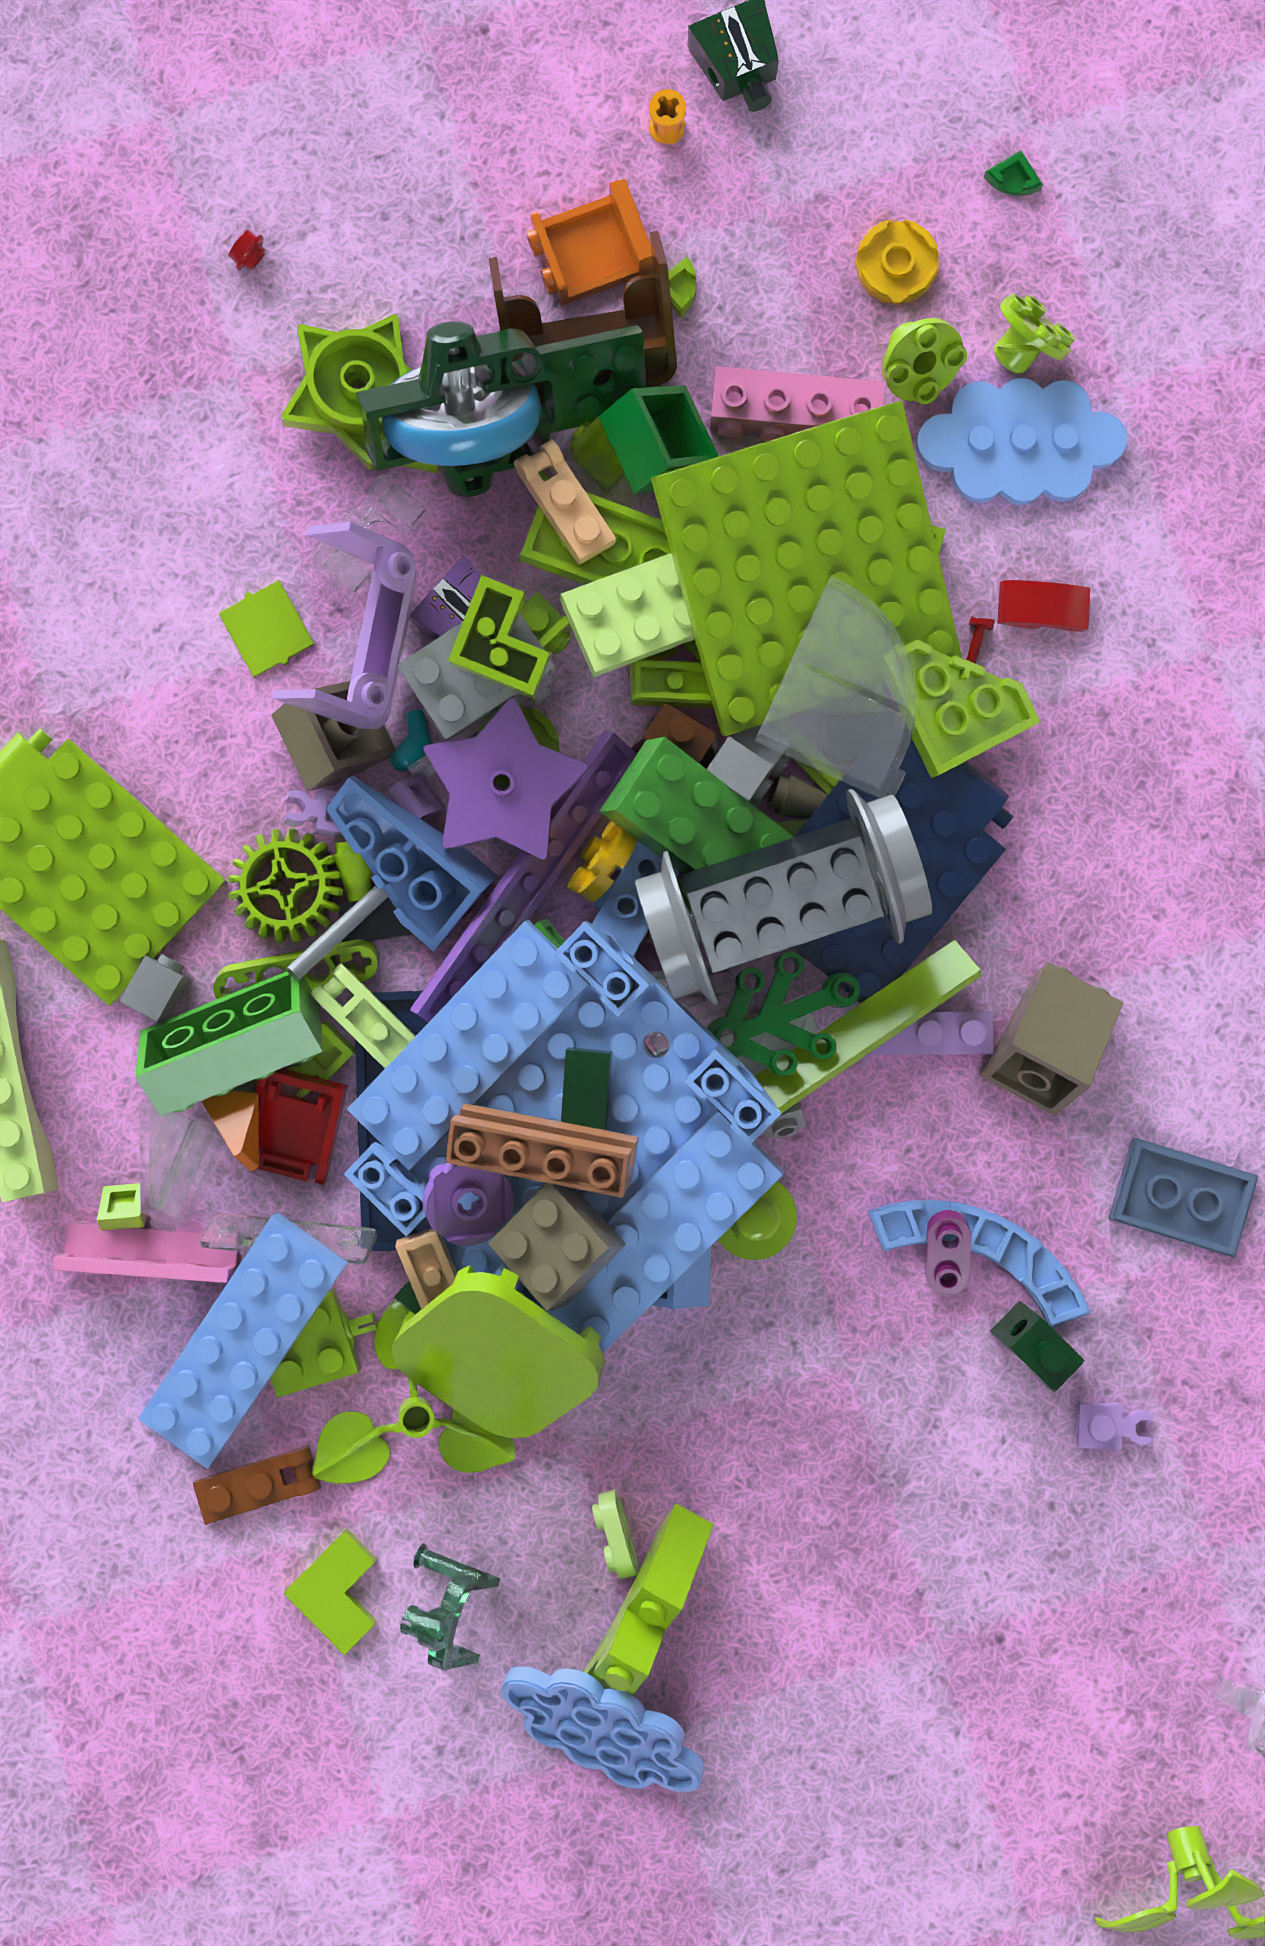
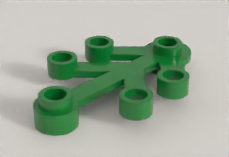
(775, 1017)

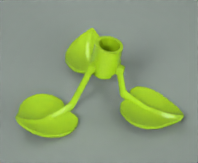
(354, 1451)
(1196, 1864)

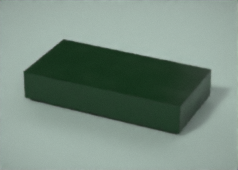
(586, 1087)

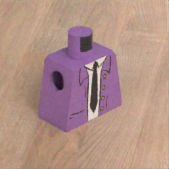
(448, 600)

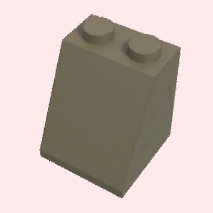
(1053, 1040)

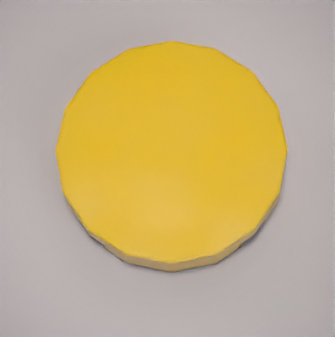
(894, 276)

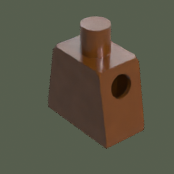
(683, 732)

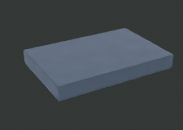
(1183, 1197)

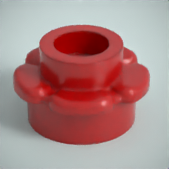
(247, 250)

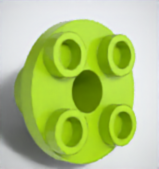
(1029, 334)
(922, 359)
(763, 1227)

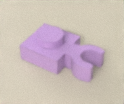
(313, 811)
(1104, 1426)

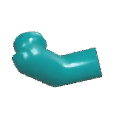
(412, 746)

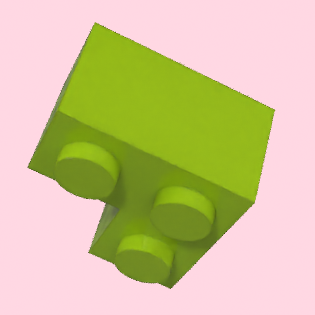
(486, 642)

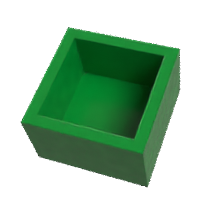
(656, 433)

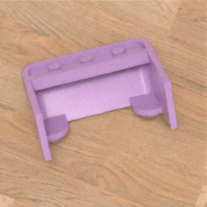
(381, 632)

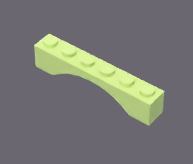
(24, 1148)

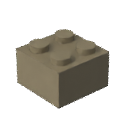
(556, 1245)

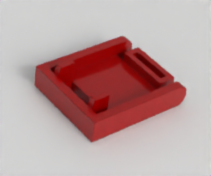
(297, 1130)

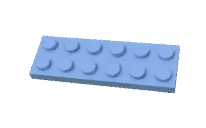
(242, 1340)

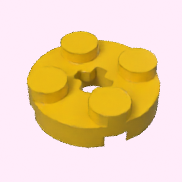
(601, 861)

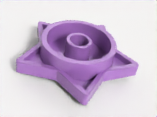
(522, 811)

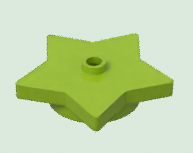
(332, 368)

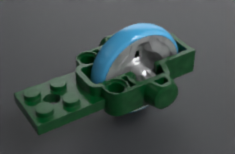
(482, 411)

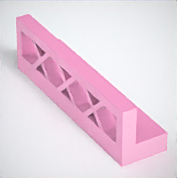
(144, 1254)

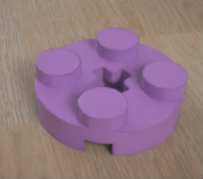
(448, 1217)

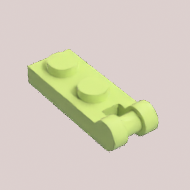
(364, 1016)

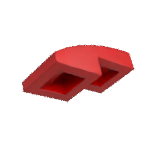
(1043, 605)

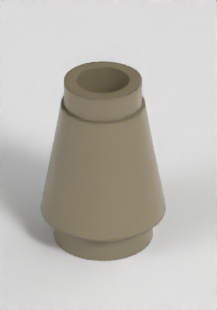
(794, 796)

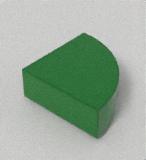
(1014, 176)

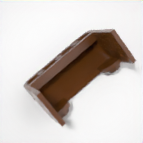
(645, 304)

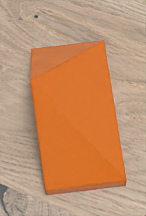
(237, 1122)

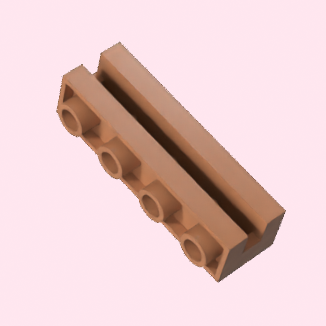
(542, 1150)

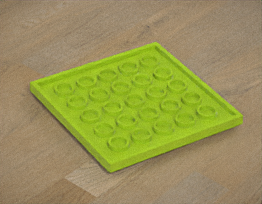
(770, 528)

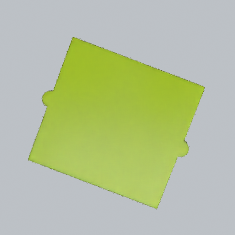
(266, 628)

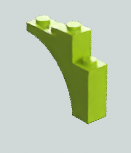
(652, 1602)

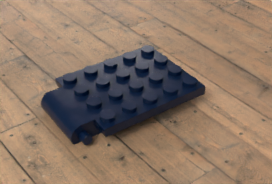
(948, 829)

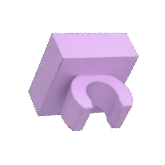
(416, 797)

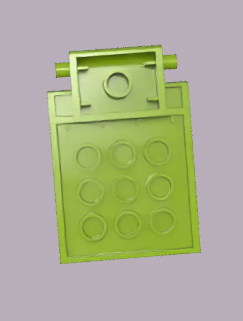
(91, 865)

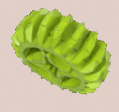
(289, 903)

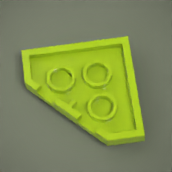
(962, 708)

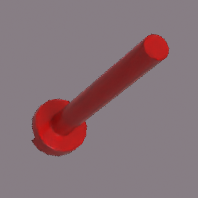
(980, 625)

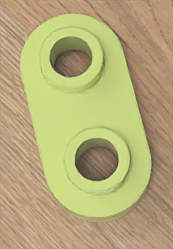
(620, 1552)

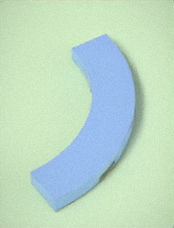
(996, 1239)

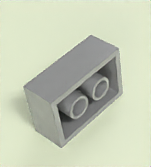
(454, 695)

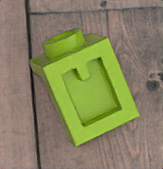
(547, 624)

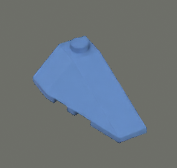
(406, 855)

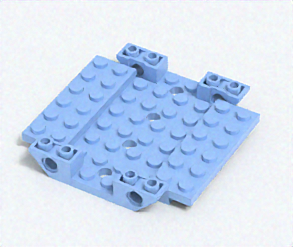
(505, 1050)

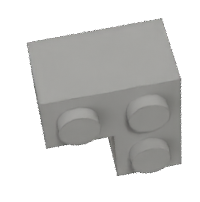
(747, 766)

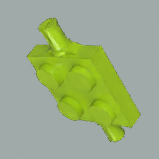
(323, 1349)

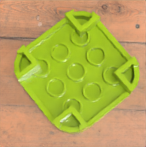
(498, 1355)

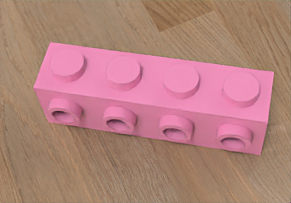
(785, 402)

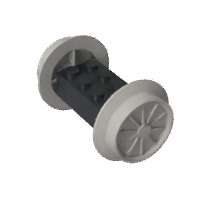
(786, 895)

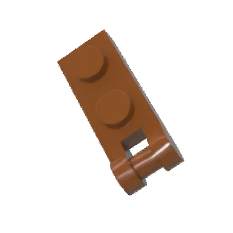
(255, 1485)

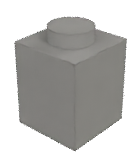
(156, 987)

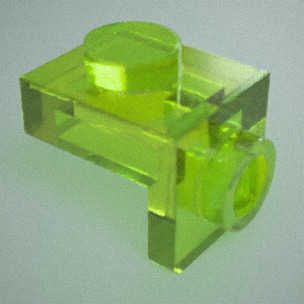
(596, 455)

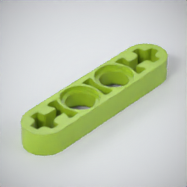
(242, 970)

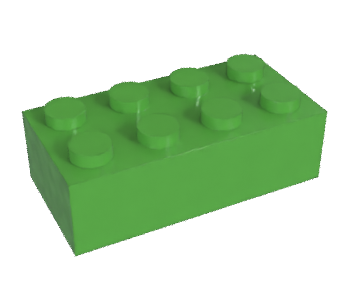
(686, 810)
(228, 1043)

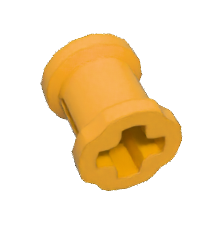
(667, 104)

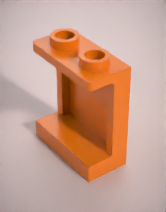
(592, 245)

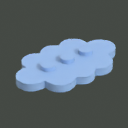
(1021, 441)
(603, 1729)

